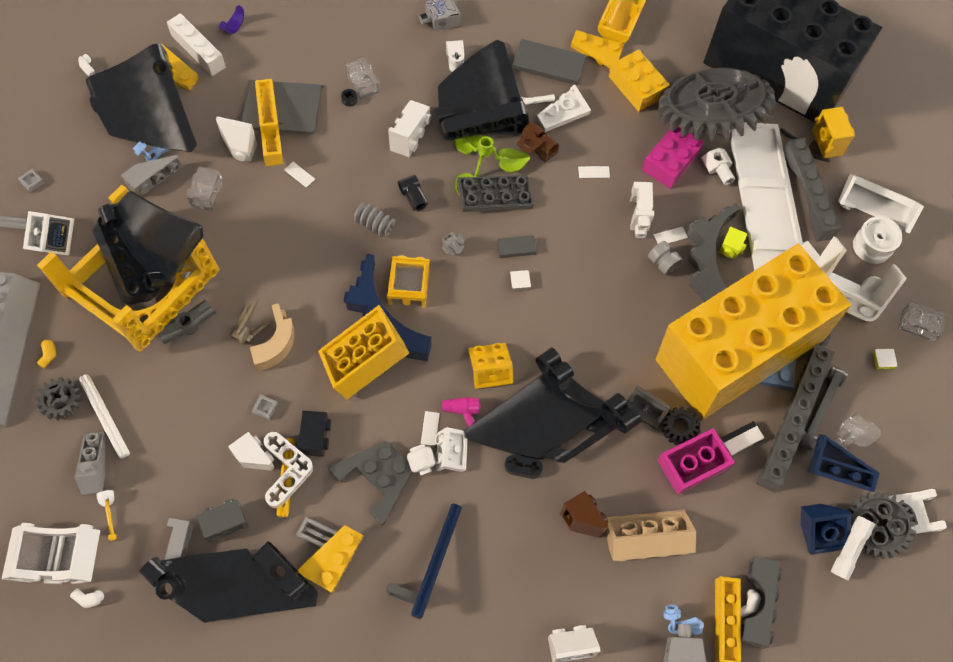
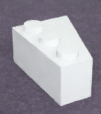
(411, 127)

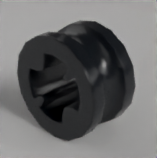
(349, 102)

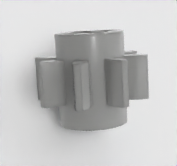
(453, 243)

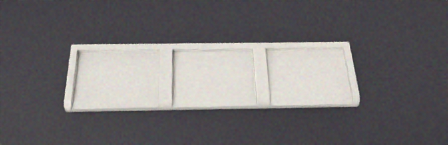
(765, 192)

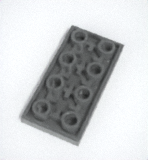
(549, 61)
(495, 193)

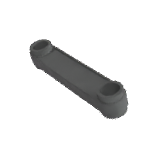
(835, 378)

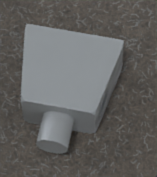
(684, 647)

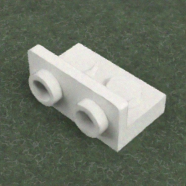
(451, 450)

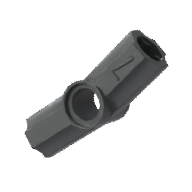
(196, 316)

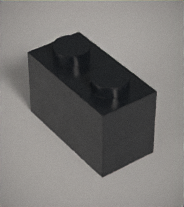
(314, 433)

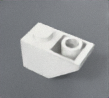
(249, 453)

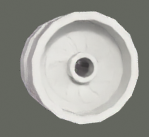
(877, 240)

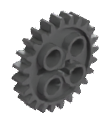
(896, 515)

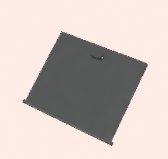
(295, 106)

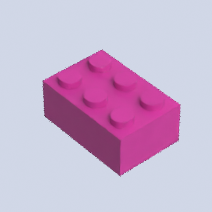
(672, 157)
(695, 461)

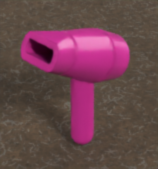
(467, 406)

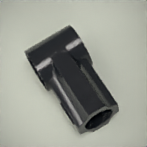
(411, 189)

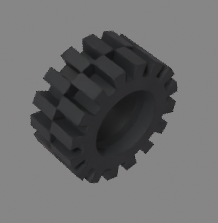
(685, 415)

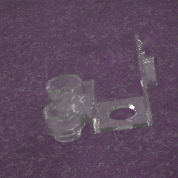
(857, 431)

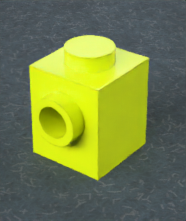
(733, 243)

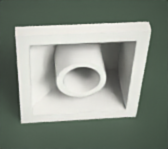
(238, 138)

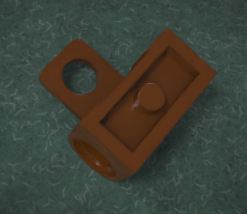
(538, 142)

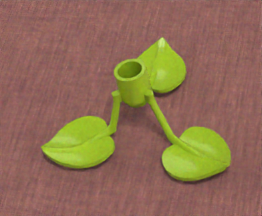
(510, 159)

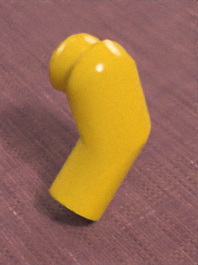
(49, 353)

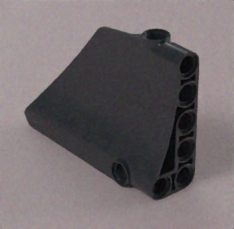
(482, 97)
(142, 101)
(143, 245)

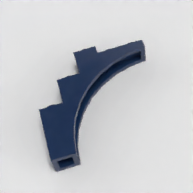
(364, 298)

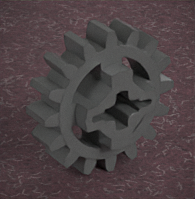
(58, 398)

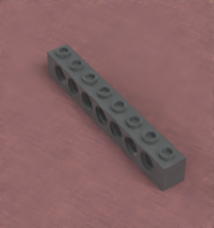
(795, 418)

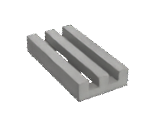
(299, 534)

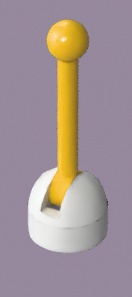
(106, 499)

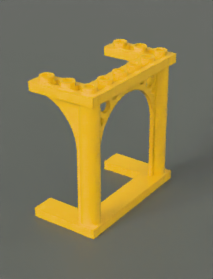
(127, 321)

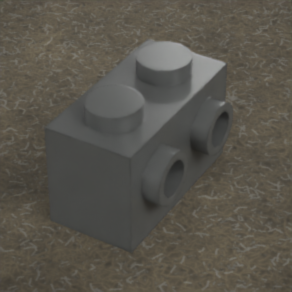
(222, 520)

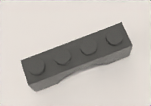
(763, 576)

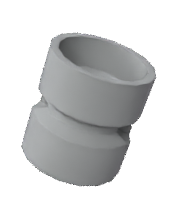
(663, 255)

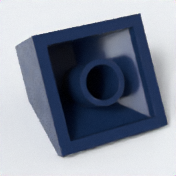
(825, 527)

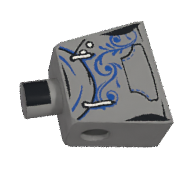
(441, 14)

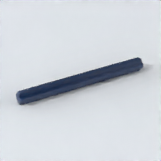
(436, 561)

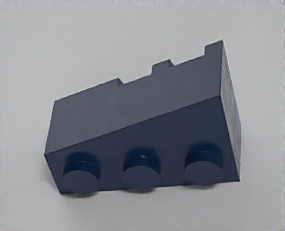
(840, 465)

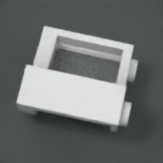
(51, 554)

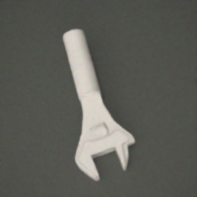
(540, 99)

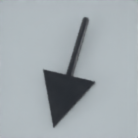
(814, 149)

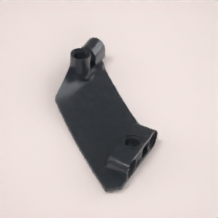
(231, 583)

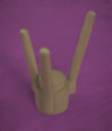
(241, 332)

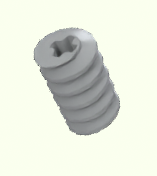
(374, 221)

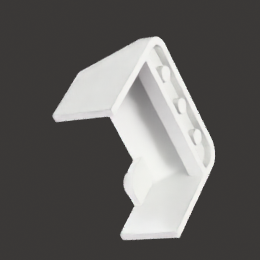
(880, 202)
(870, 297)

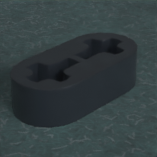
(525, 462)

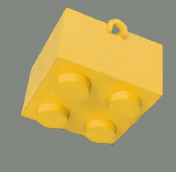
(833, 132)

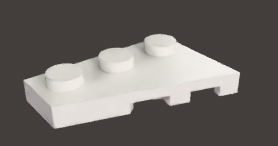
(565, 110)

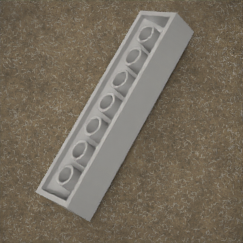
(17, 308)

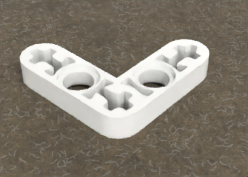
(292, 471)

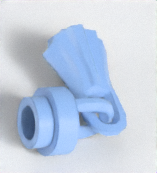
(140, 148)
(673, 613)

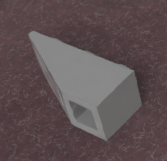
(147, 175)
(91, 464)

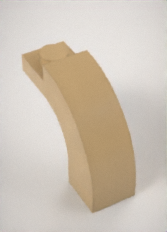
(278, 347)

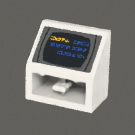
(48, 233)

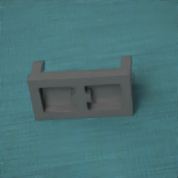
(648, 406)

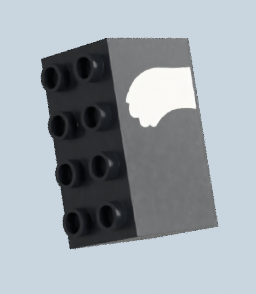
(798, 46)

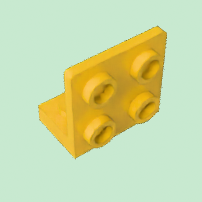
(491, 365)

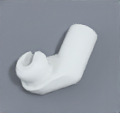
(83, 63)
(88, 600)
(752, 603)

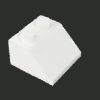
(573, 644)

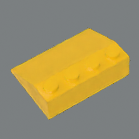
(362, 353)

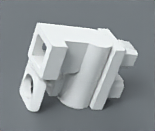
(642, 214)

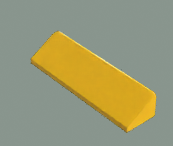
(727, 619)

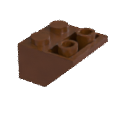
(583, 516)

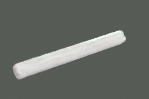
(104, 416)

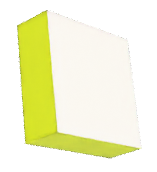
(885, 359)

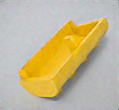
(620, 19)

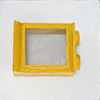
(408, 279)

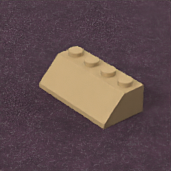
(650, 535)

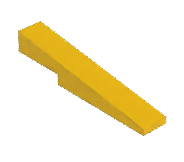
(268, 122)

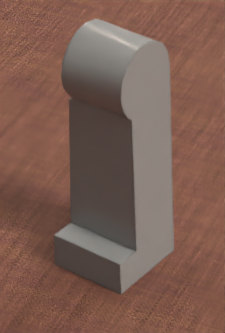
(179, 538)

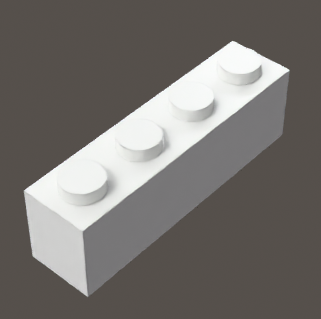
(196, 44)

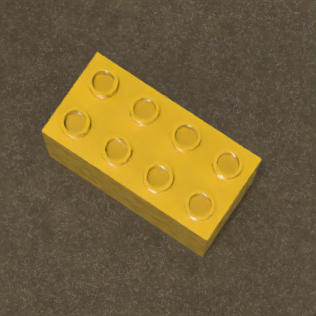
(750, 330)

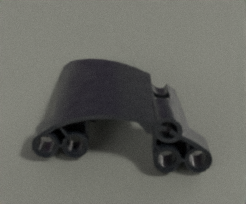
(550, 414)

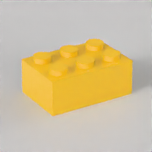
(638, 80)

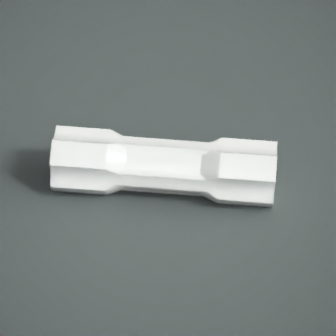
(846, 561)

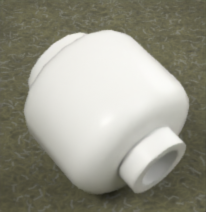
(421, 459)

